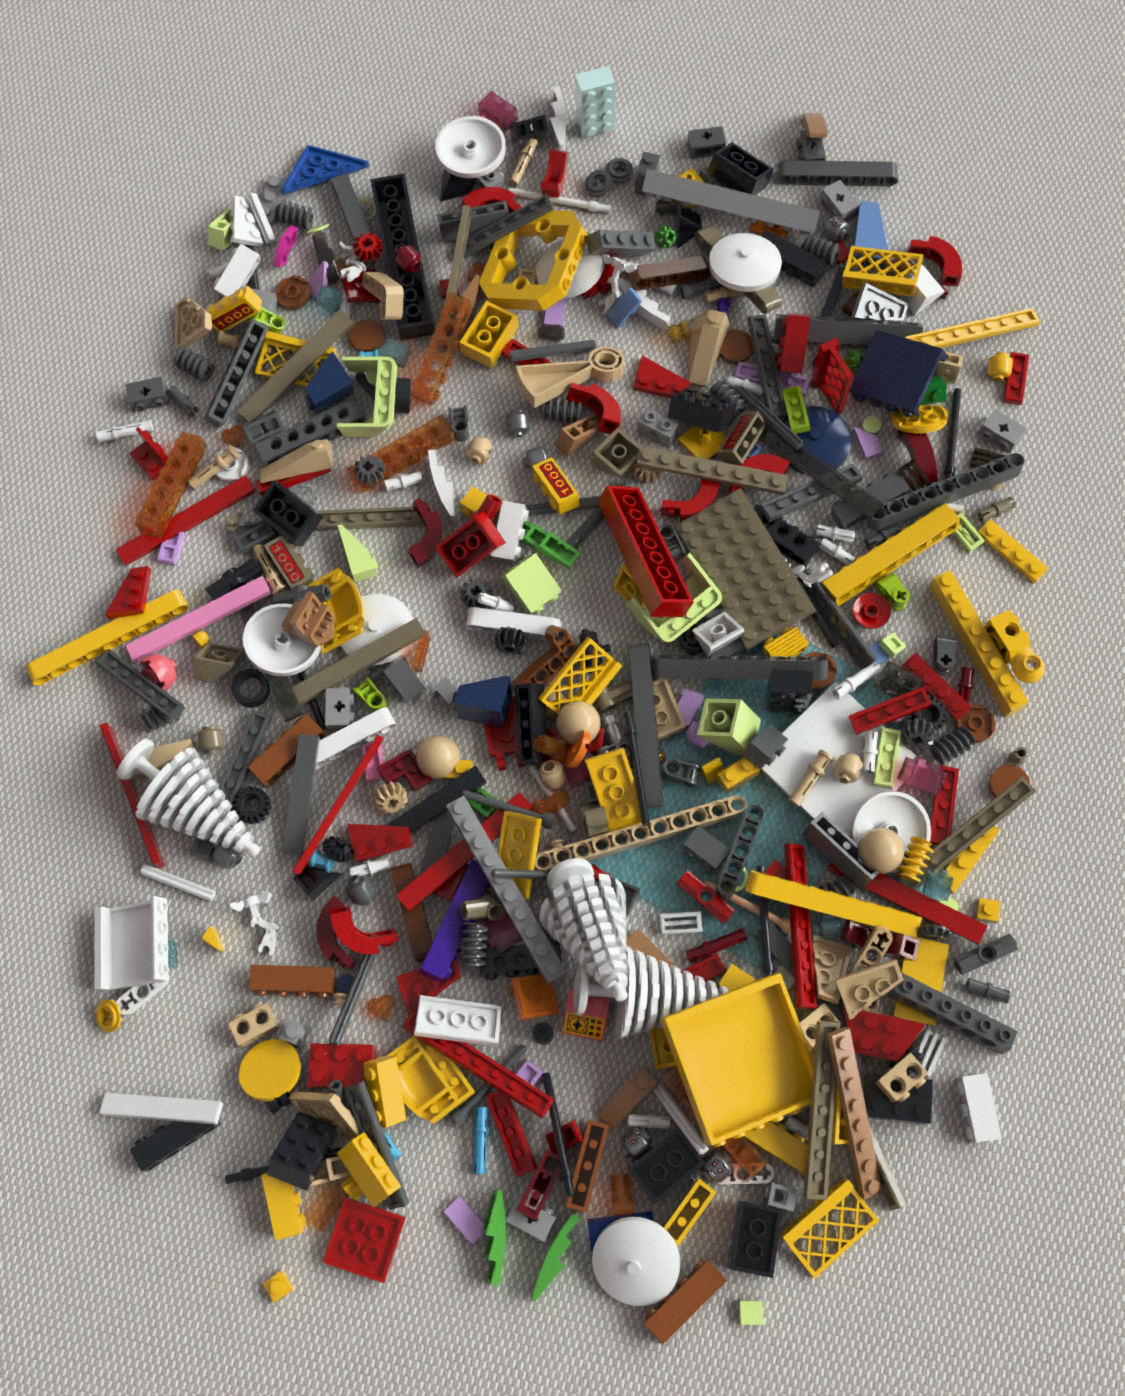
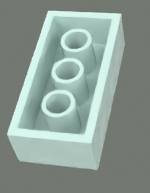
(595, 101)

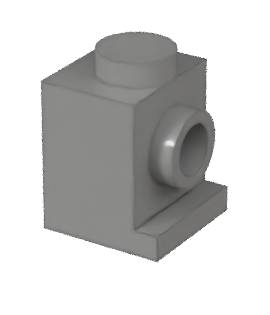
(493, 179)
(445, 692)
(295, 1033)
(788, 1200)

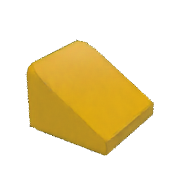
(711, 769)
(212, 938)

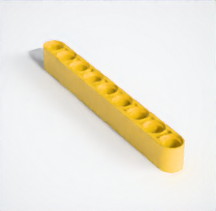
(105, 637)
(832, 903)

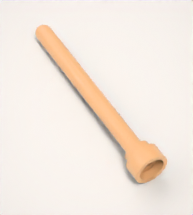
(783, 923)

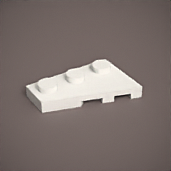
(244, 223)

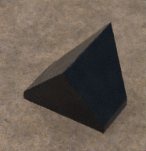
(455, 186)
(686, 223)
(315, 881)

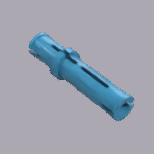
(479, 1146)

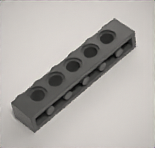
(236, 373)
(315, 423)
(953, 1014)

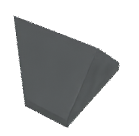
(632, 895)

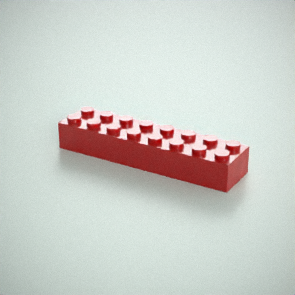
(645, 552)

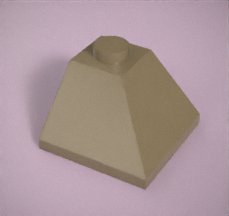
(215, 661)

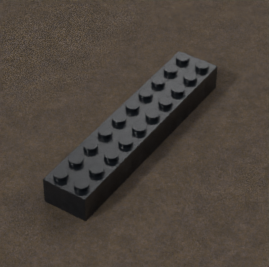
(398, 230)

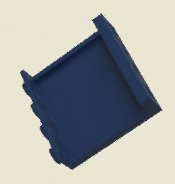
(896, 373)

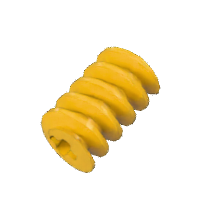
(914, 859)

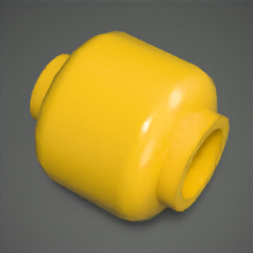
(999, 366)

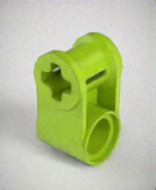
(274, 322)
(893, 591)
(368, 693)

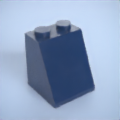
(328, 386)
(484, 701)

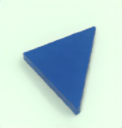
(318, 166)

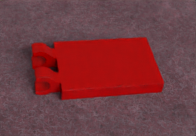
(504, 740)

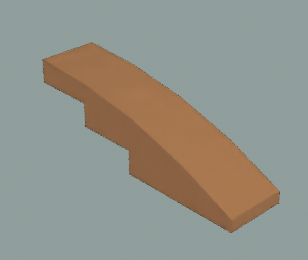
(814, 125)
(472, 293)

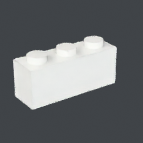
(237, 271)
(510, 527)
(978, 1108)

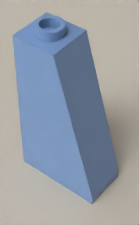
(869, 231)

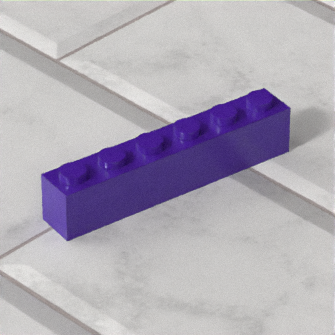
(448, 938)

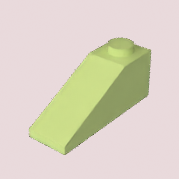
(220, 231)
(358, 556)

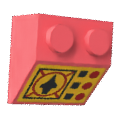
(591, 1022)

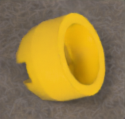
(201, 638)

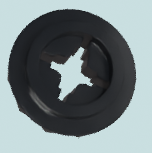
(341, 853)

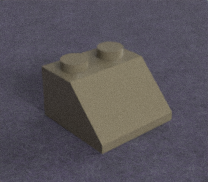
(616, 453)

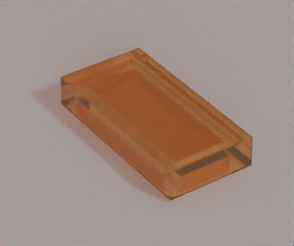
(421, 652)
(327, 1206)

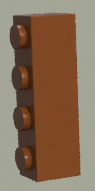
(282, 754)
(292, 979)
(588, 1165)
(684, 1301)

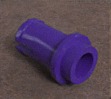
(723, 305)

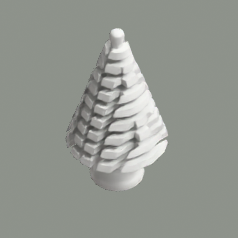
(186, 798)
(591, 925)
(651, 991)

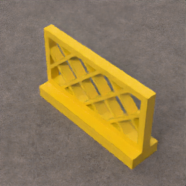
(892, 285)
(285, 343)
(588, 689)
(813, 1215)

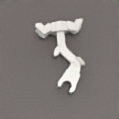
(619, 265)
(351, 272)
(816, 575)
(251, 902)

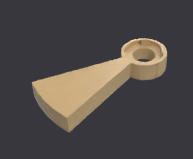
(545, 381)

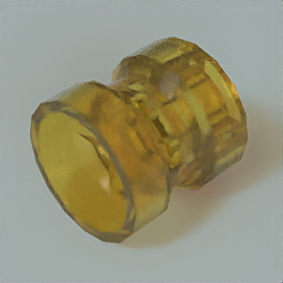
(679, 331)

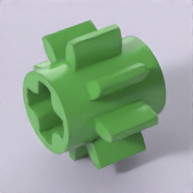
(664, 236)
(853, 360)

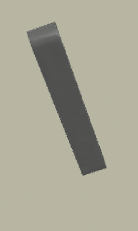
(828, 172)

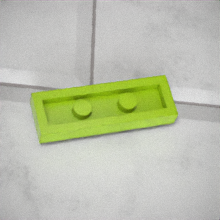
(796, 409)

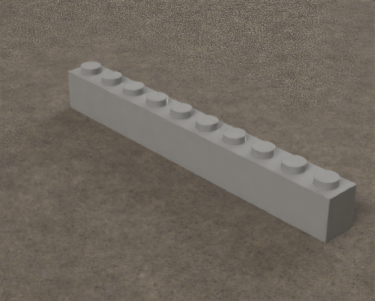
(730, 201)
(506, 891)

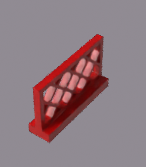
(832, 375)

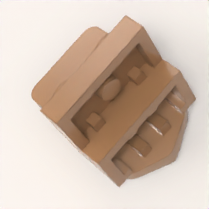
(310, 620)

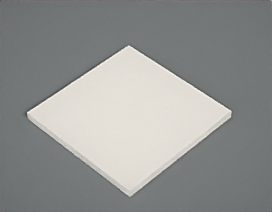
(828, 729)

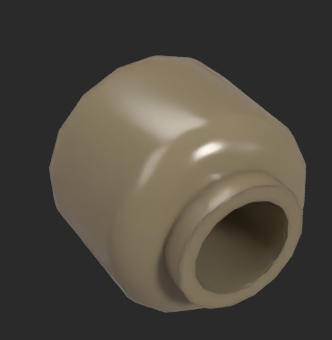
(211, 739)

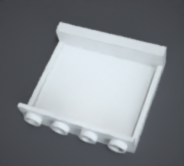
(131, 945)

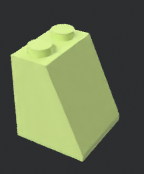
(531, 584)
(728, 724)

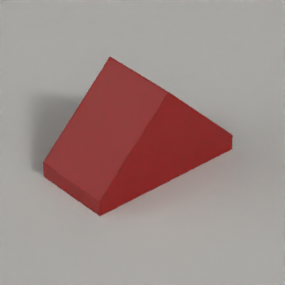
(570, 1135)

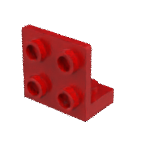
(149, 455)

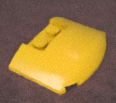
(345, 605)
(429, 1080)

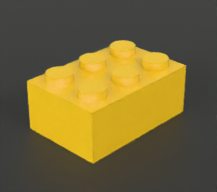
(489, 334)

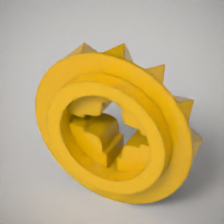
(103, 1015)

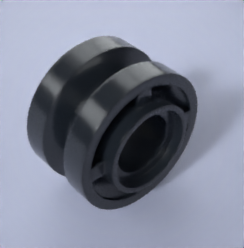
(688, 646)

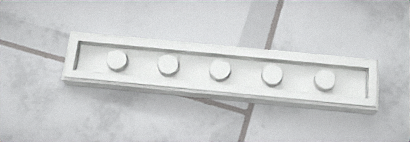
(161, 1108)

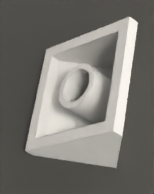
(926, 291)
(717, 633)

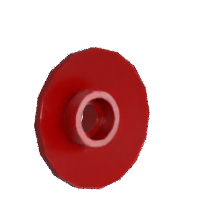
(874, 603)

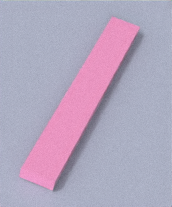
(198, 619)

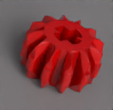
(364, 241)

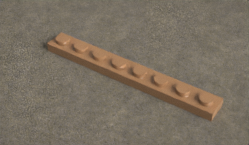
(854, 1112)

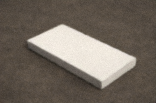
(458, 1020)

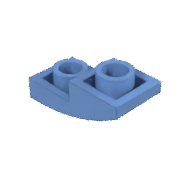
(625, 305)

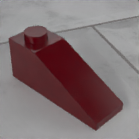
(540, 1185)

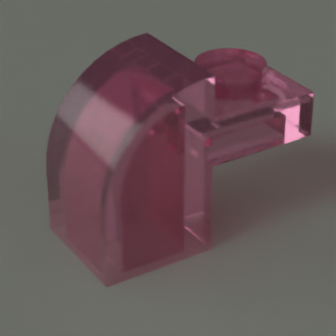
(580, 774)

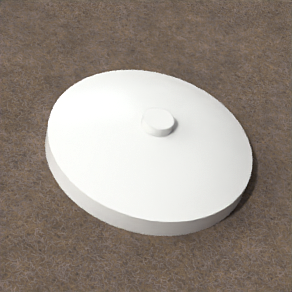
(470, 147)
(745, 262)
(587, 274)
(381, 617)
(272, 647)
(895, 812)
(636, 1261)

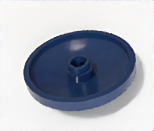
(828, 437)

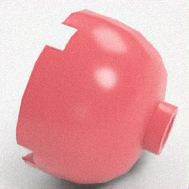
(159, 670)

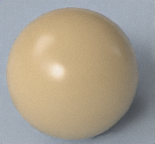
(575, 718)
(437, 756)
(881, 850)

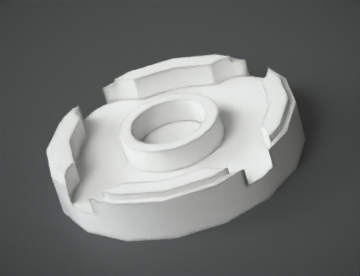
(235, 470)

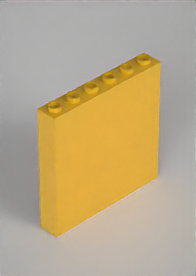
(741, 1059)

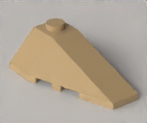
(705, 344)
(306, 459)

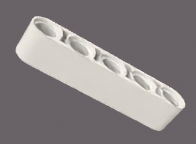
(492, 620)
(353, 736)

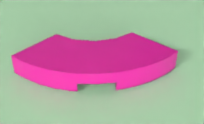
(285, 245)

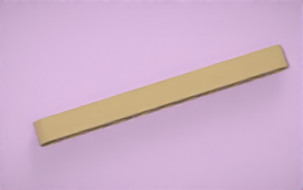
(651, 835)

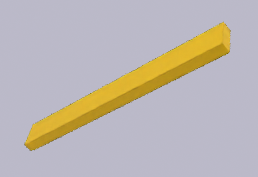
(978, 329)

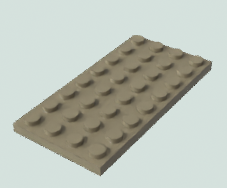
(745, 568)

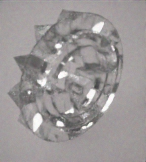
(308, 489)

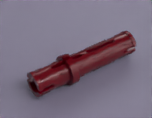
(716, 945)

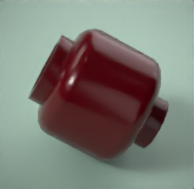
(408, 259)

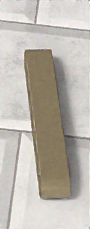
(764, 299)

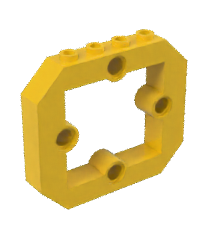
(522, 294)

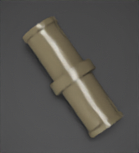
(996, 509)

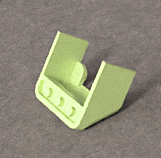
(383, 374)
(705, 598)

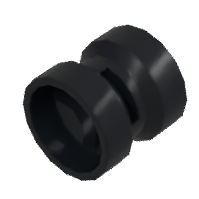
(543, 1033)
(275, 1105)

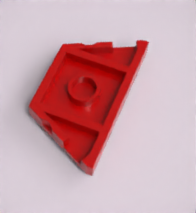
(882, 1034)

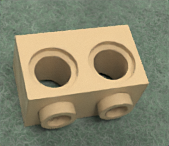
(950, 368)
(809, 1023)
(255, 1030)
(899, 1074)

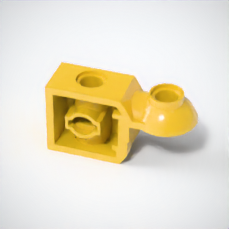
(1015, 646)

